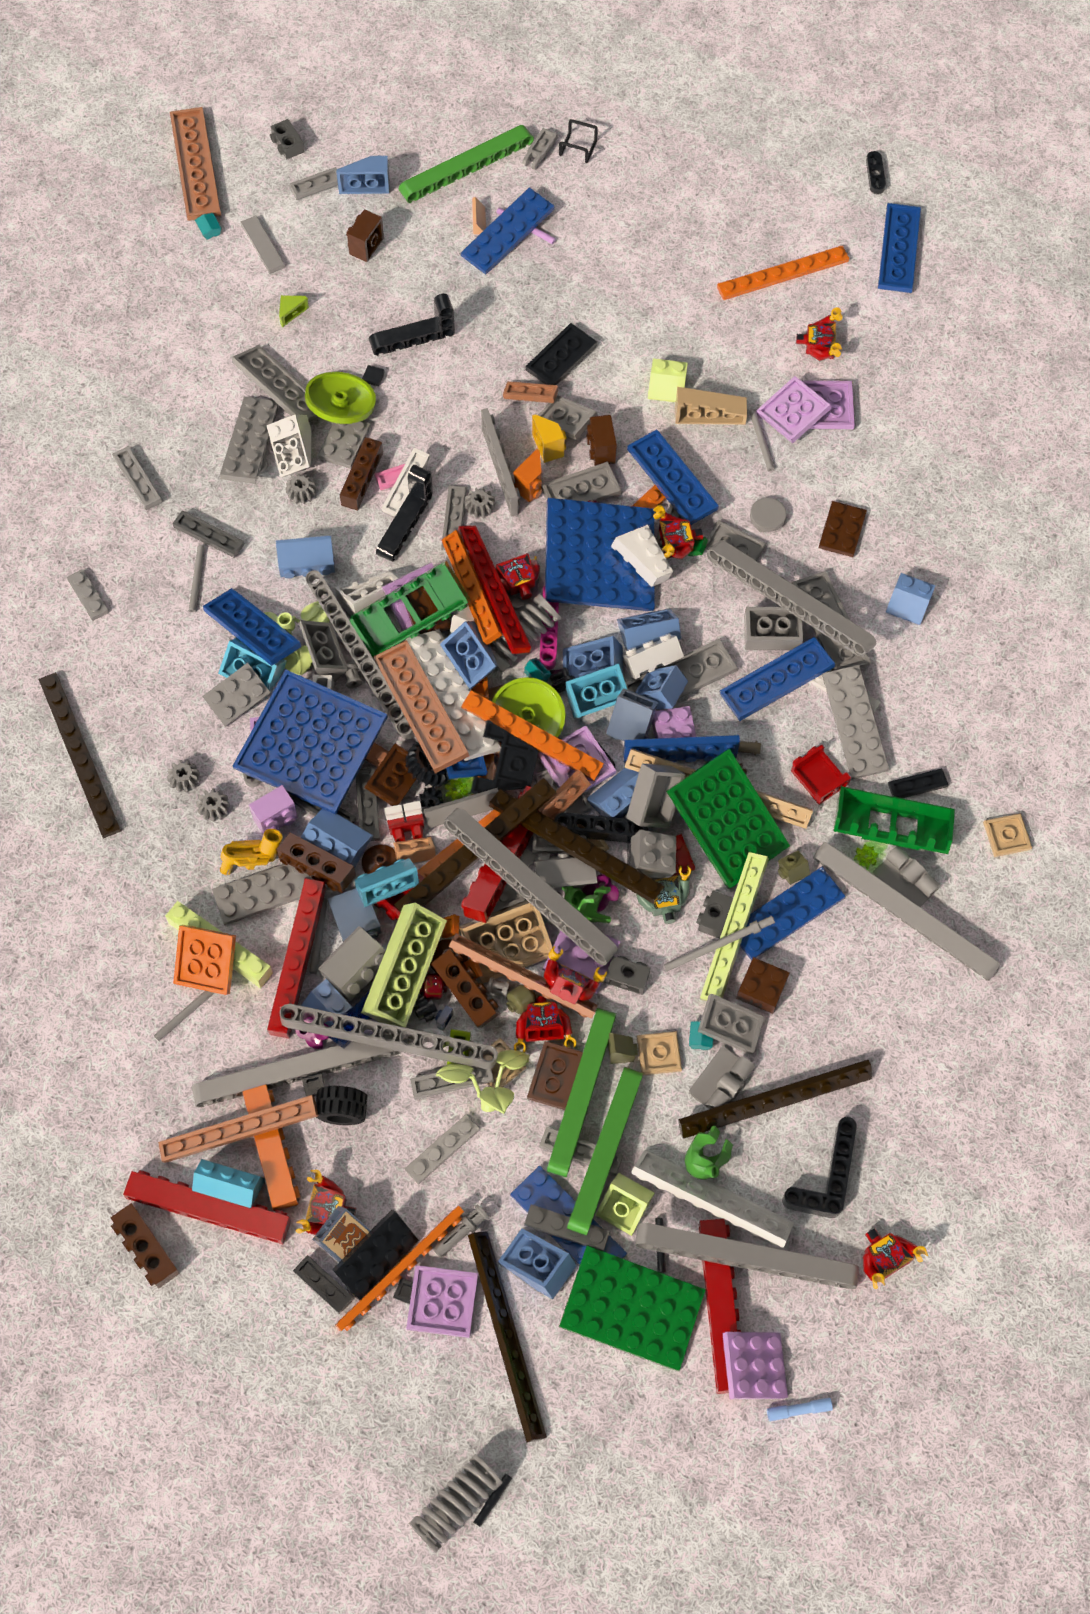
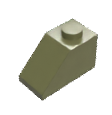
(621, 1048)

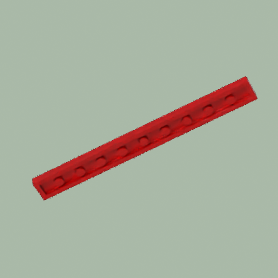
(494, 590)

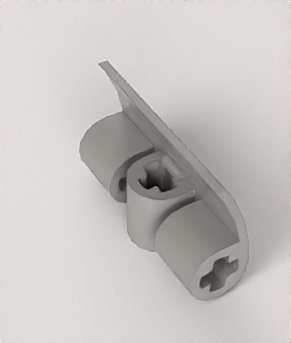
(907, 876)
(721, 1079)

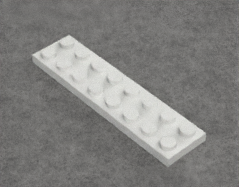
(451, 693)
(713, 1198)

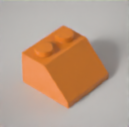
(529, 477)

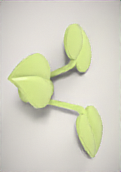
(300, 660)
(490, 1098)

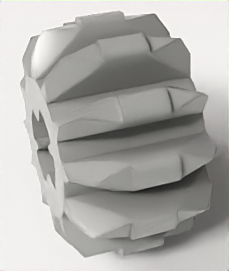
(300, 488)
(474, 507)
(185, 780)
(207, 809)

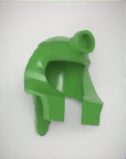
(587, 904)
(702, 1166)

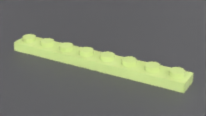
(736, 920)

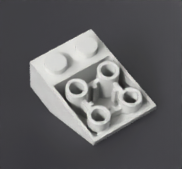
(291, 443)

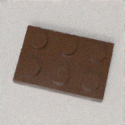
(842, 529)
(424, 607)
(391, 777)
(554, 1075)

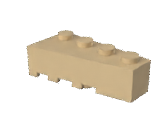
(708, 407)

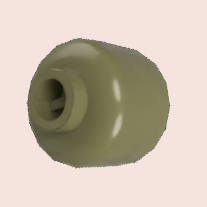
(519, 999)

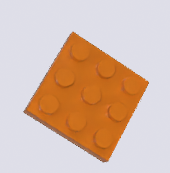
(204, 959)

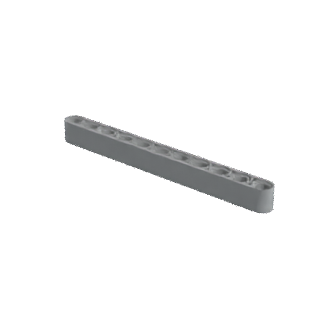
(791, 598)
(356, 647)
(530, 886)
(907, 910)
(395, 1043)
(288, 1071)
(746, 1255)

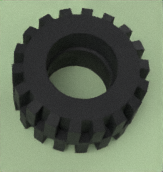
(341, 1105)

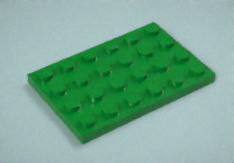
(727, 816)
(632, 1308)

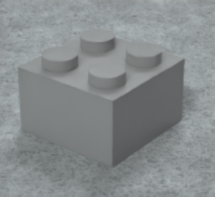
(653, 854)

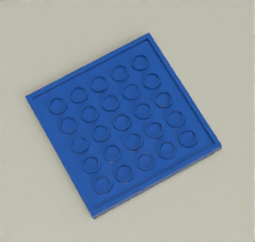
(581, 560)
(310, 741)

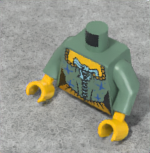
(671, 899)

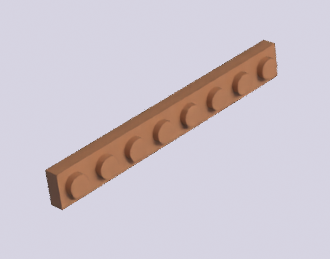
(516, 973)
(238, 1129)

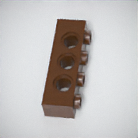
(361, 473)
(342, 873)
(444, 967)
(130, 1217)

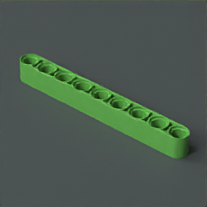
(466, 162)
(581, 1093)
(605, 1151)

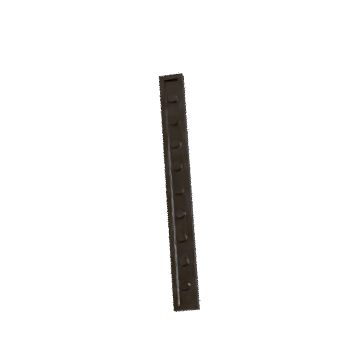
(79, 755)
(584, 850)
(465, 858)
(775, 1098)
(507, 1337)

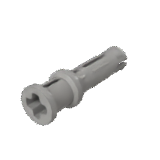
(468, 1225)

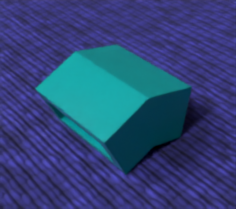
(208, 225)
(537, 670)
(698, 1040)

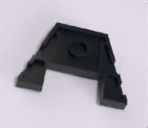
(514, 763)

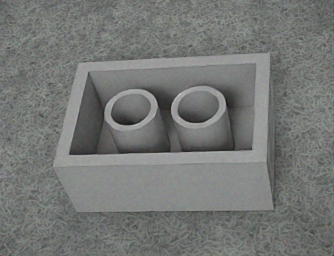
(771, 629)

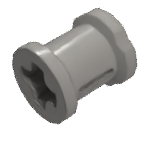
(352, 676)
(498, 987)

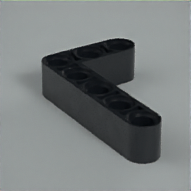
(417, 332)
(408, 515)
(607, 823)
(834, 1176)

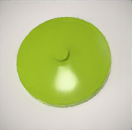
(340, 397)
(533, 702)

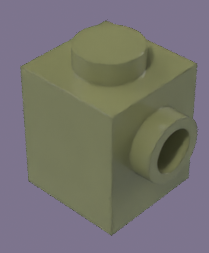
(793, 867)

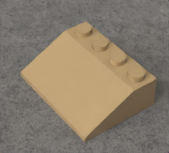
(511, 933)

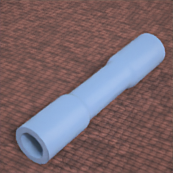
(813, 1406)

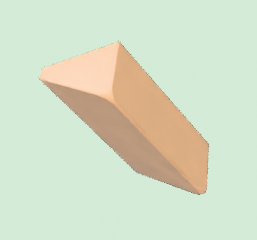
(479, 216)
(416, 849)

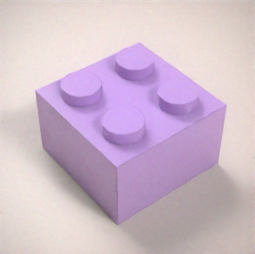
(673, 723)
(273, 810)

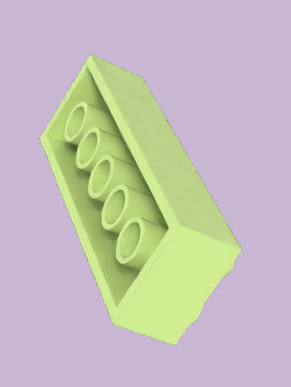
(404, 965)

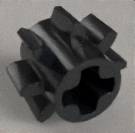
(431, 797)
(425, 1009)

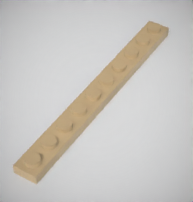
(777, 807)

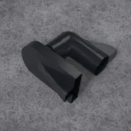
(560, 685)

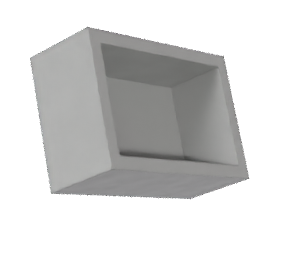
(650, 801)

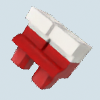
(413, 823)

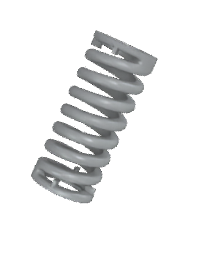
(542, 605)
(422, 1526)

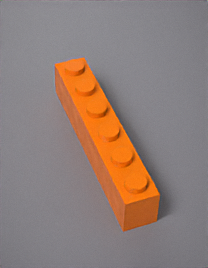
(272, 1154)

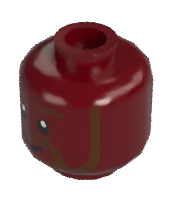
(433, 987)

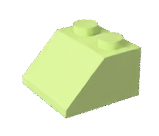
(665, 379)
(625, 1203)

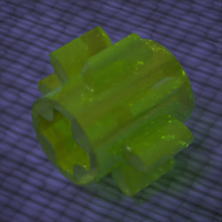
(458, 785)
(866, 850)

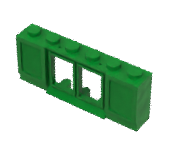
(376, 626)
(933, 828)

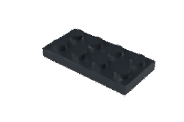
(561, 355)
(375, 1255)

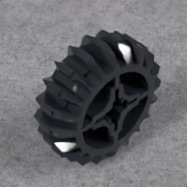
(421, 768)

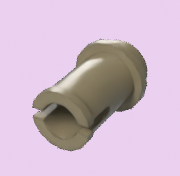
(750, 747)

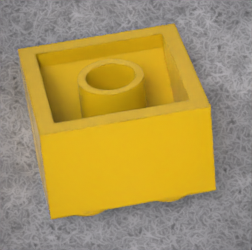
(548, 438)

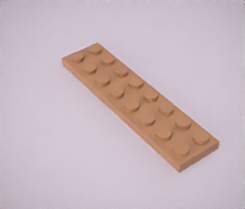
(195, 163)
(421, 707)

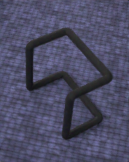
(565, 143)

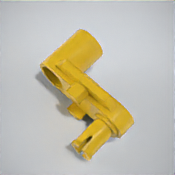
(251, 852)

